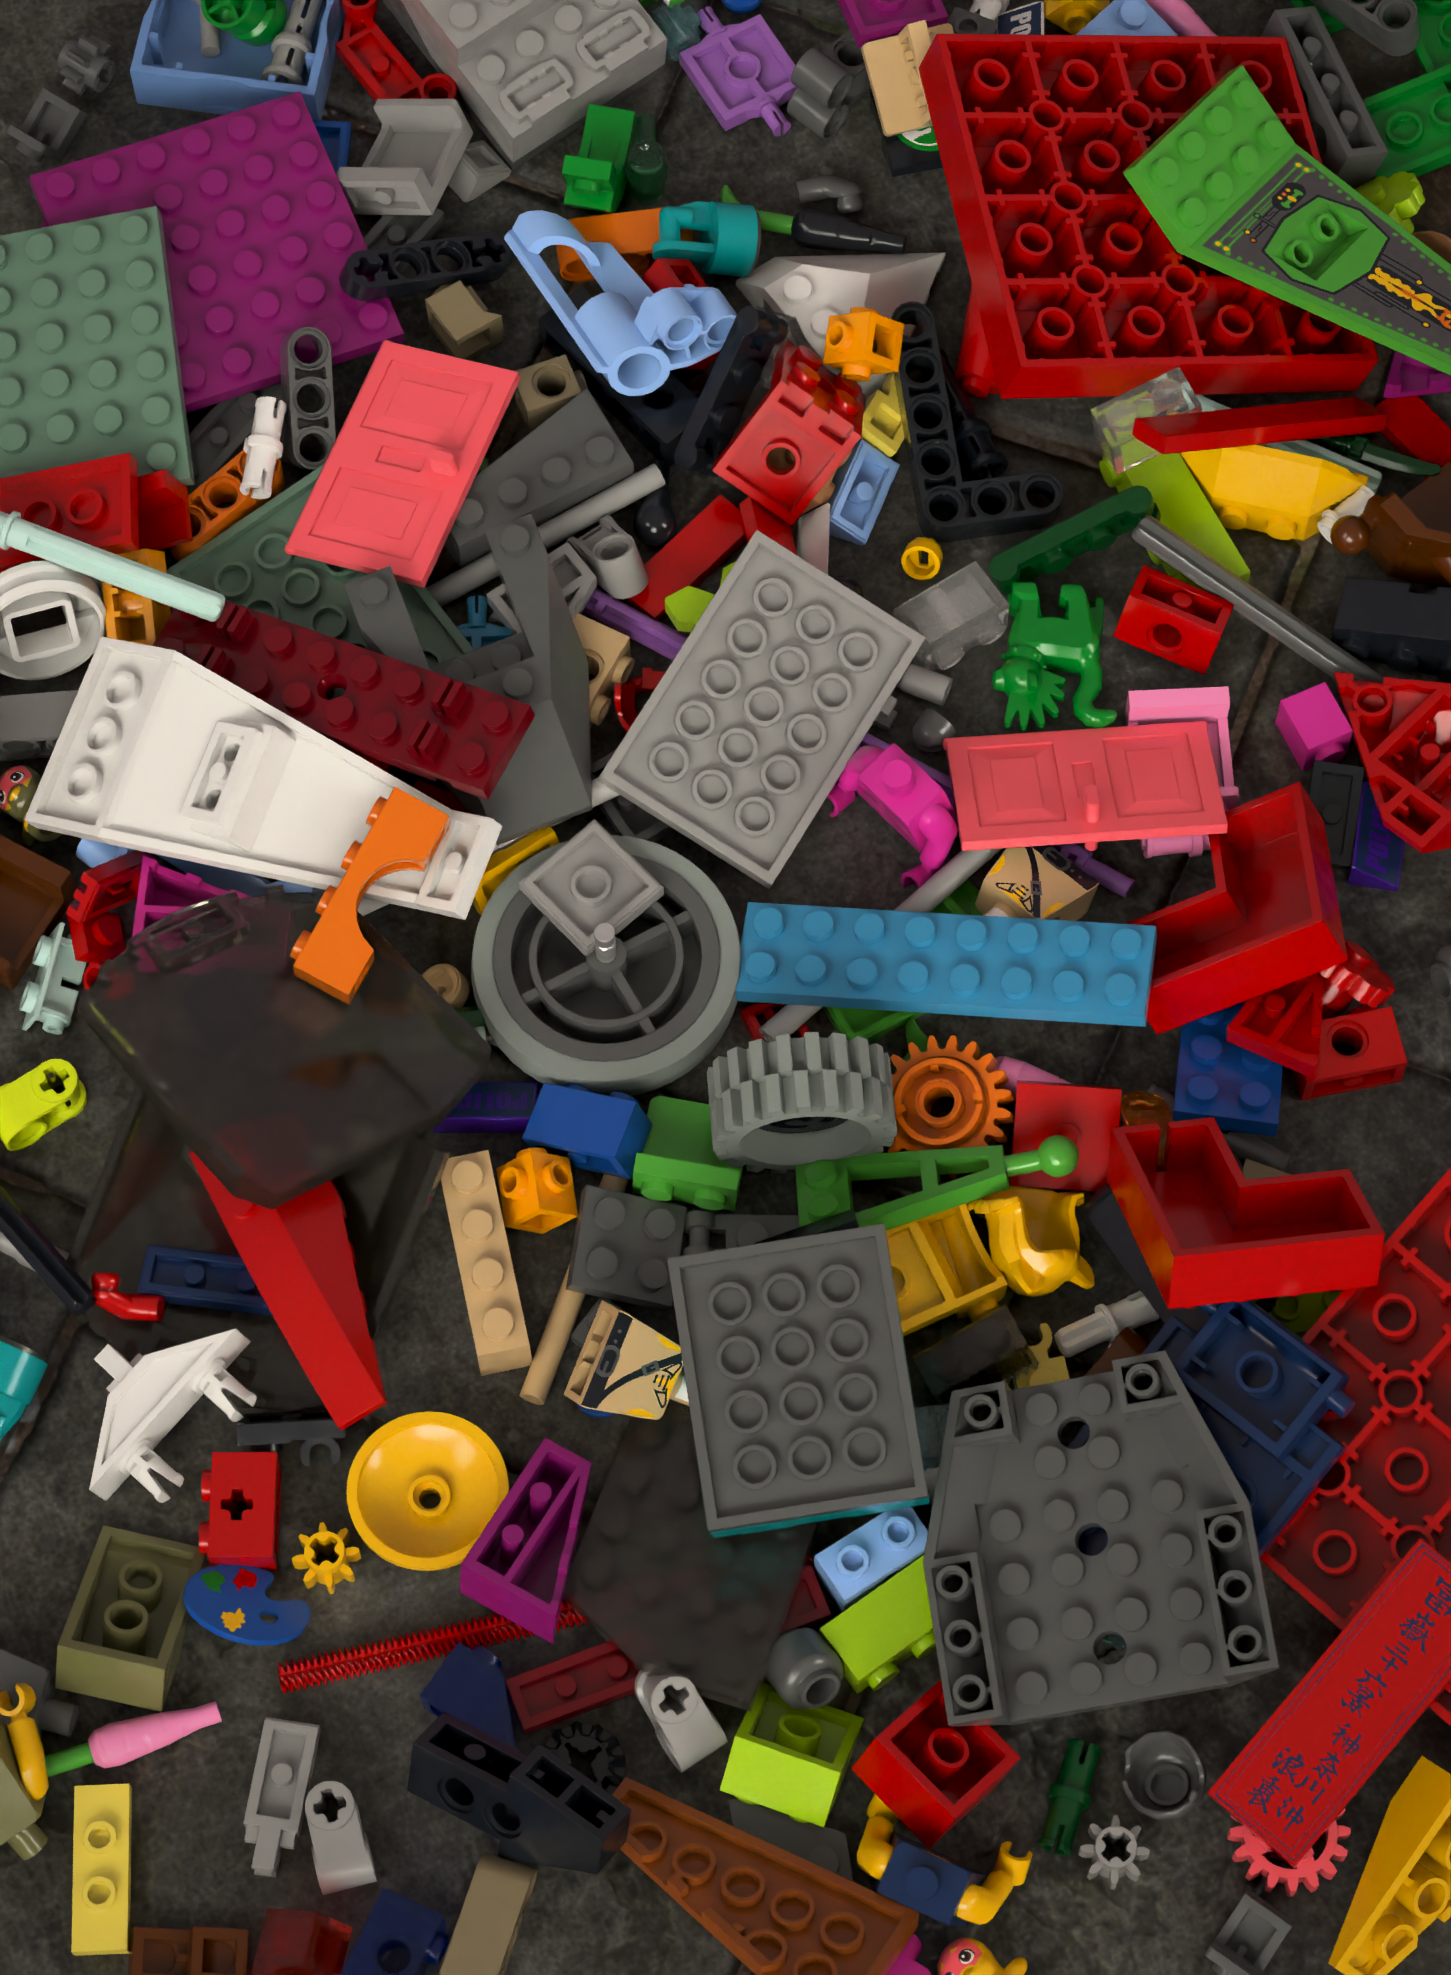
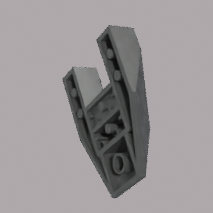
(539, 667)

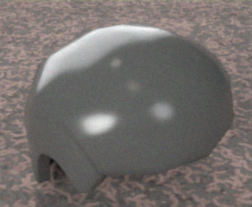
(1163, 1775)

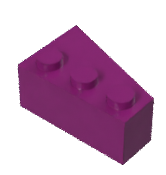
(530, 1542)

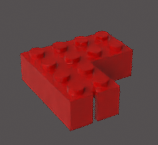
(1262, 923)
(1236, 1238)

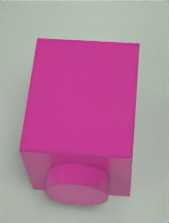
(1314, 726)

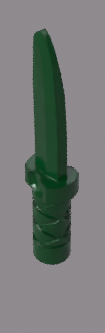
(1361, 450)

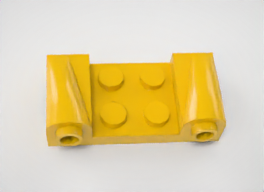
(942, 1270)

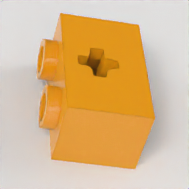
(132, 615)

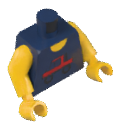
(931, 1879)

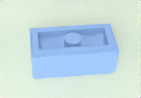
(860, 492)

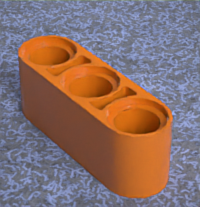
(628, 232)
(220, 488)

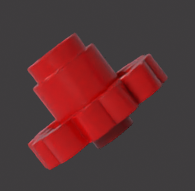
(1355, 979)

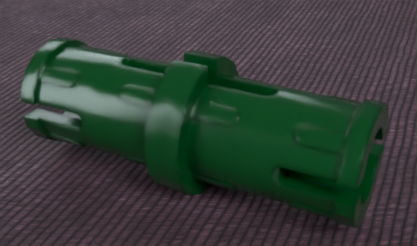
(1069, 1797)

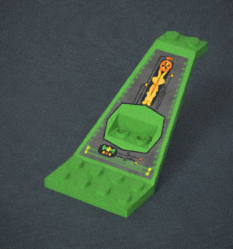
(1269, 214)

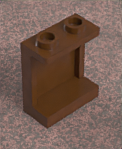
(31, 905)

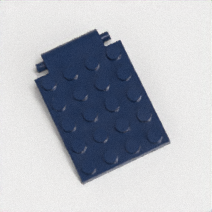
(1262, 1404)

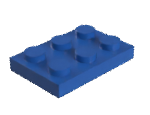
(1225, 1079)

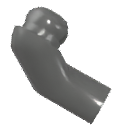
(830, 187)

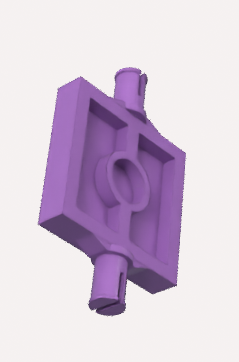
(740, 72)

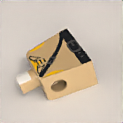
(1036, 885)
(627, 1368)

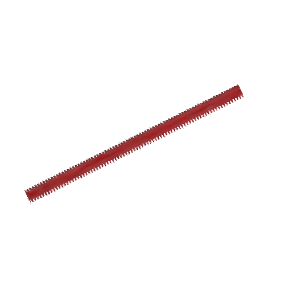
(411, 1648)

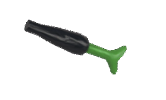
(826, 230)

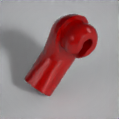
(125, 1305)

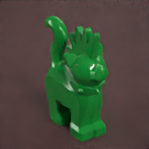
(1052, 644)

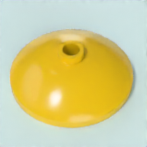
(419, 1458)

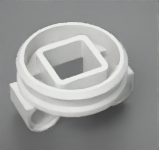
(57, 649)

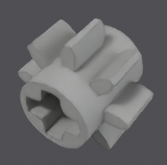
(1112, 1837)

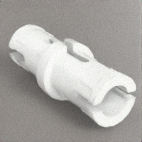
(263, 447)

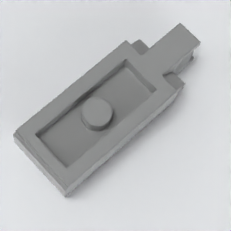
(279, 1790)

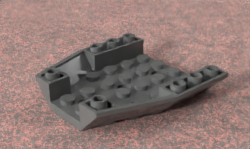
(1021, 1602)

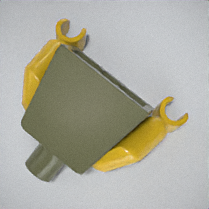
(21, 1776)

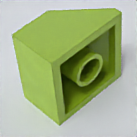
(791, 1757)

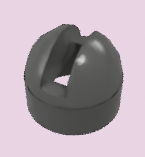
(931, 730)

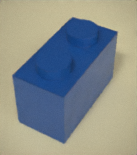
(589, 1128)

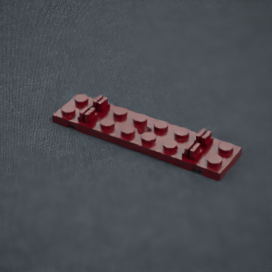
(387, 707)

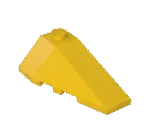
(1404, 1878)

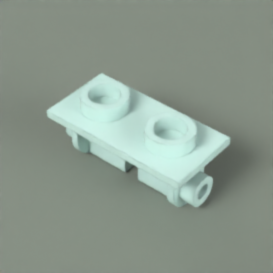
(46, 997)

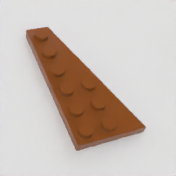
(759, 1898)

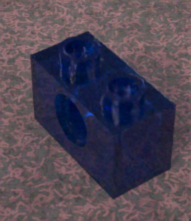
(399, 1924)

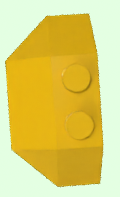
(1271, 488)

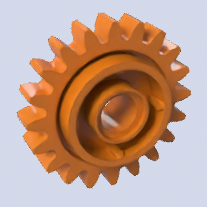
(954, 1075)

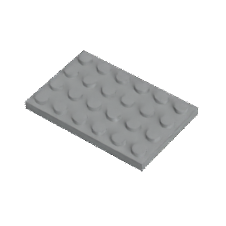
(761, 709)

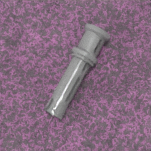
(289, 62)

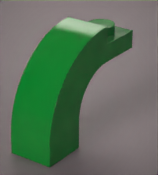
(598, 174)

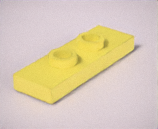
(101, 1869)

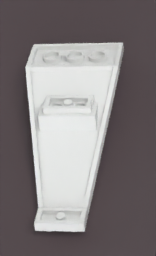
(218, 778)

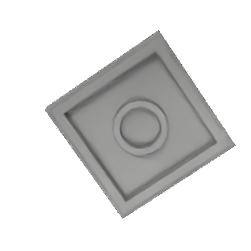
(590, 884)

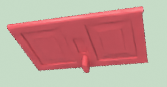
(403, 463)
(1084, 786)

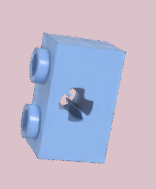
(870, 1556)

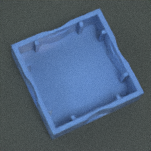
(175, 74)

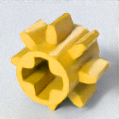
(327, 1572)

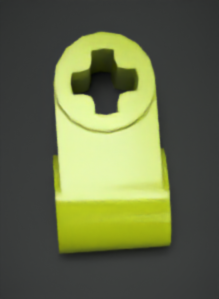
(32, 1106)

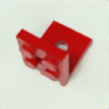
(805, 412)

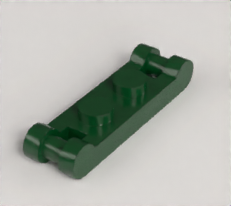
(1086, 531)

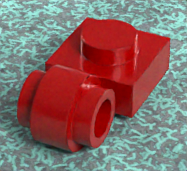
(96, 942)

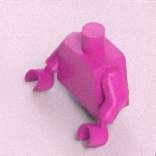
(905, 800)

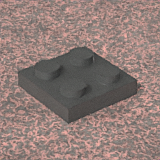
(625, 1247)

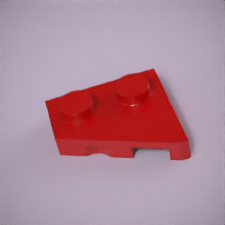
(1284, 1025)

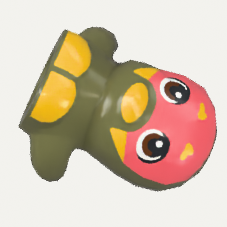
(16, 794)

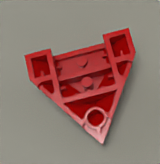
(1406, 753)

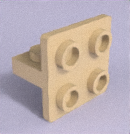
(896, 79)

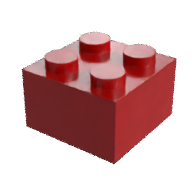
(933, 1770)

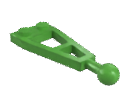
(826, 1185)

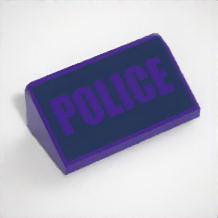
(1376, 849)
(492, 1109)

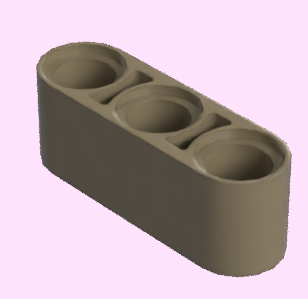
(490, 1918)

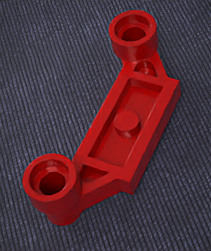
(378, 62)

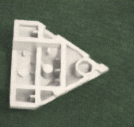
(832, 284)

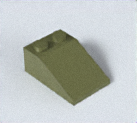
(128, 1619)

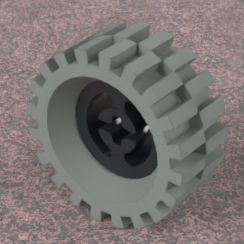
(800, 1101)

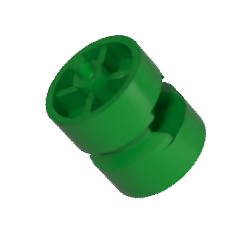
(247, 20)

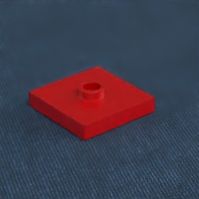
(1068, 1110)

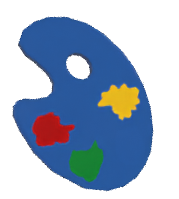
(233, 1598)

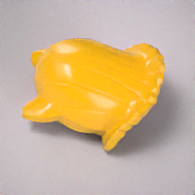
(1035, 1238)

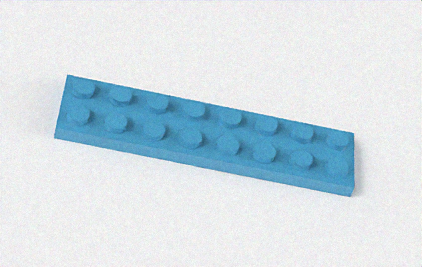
(947, 963)

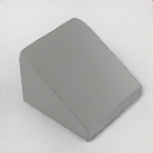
(477, 171)

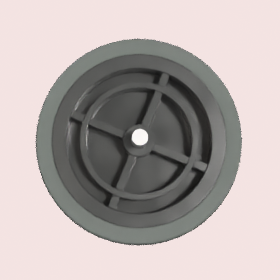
(630, 1009)

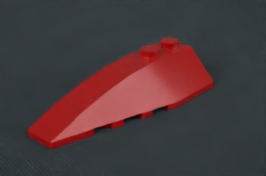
(311, 1288)

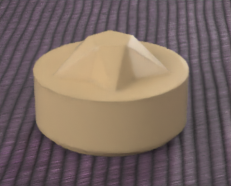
(448, 983)

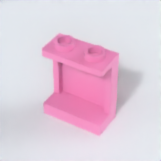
(1190, 705)

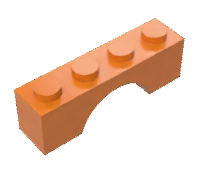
(401, 839)

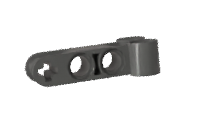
(828, 86)

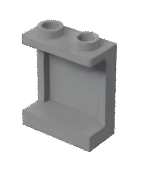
(409, 158)

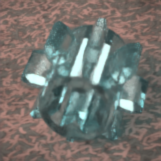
(678, 26)

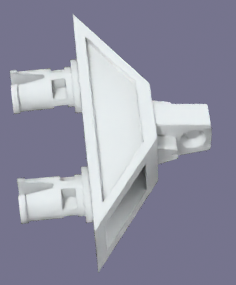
(152, 1398)

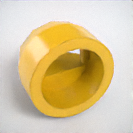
(912, 557)

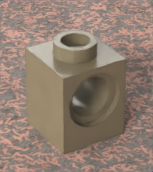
(542, 378)

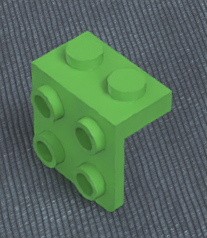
(681, 1160)

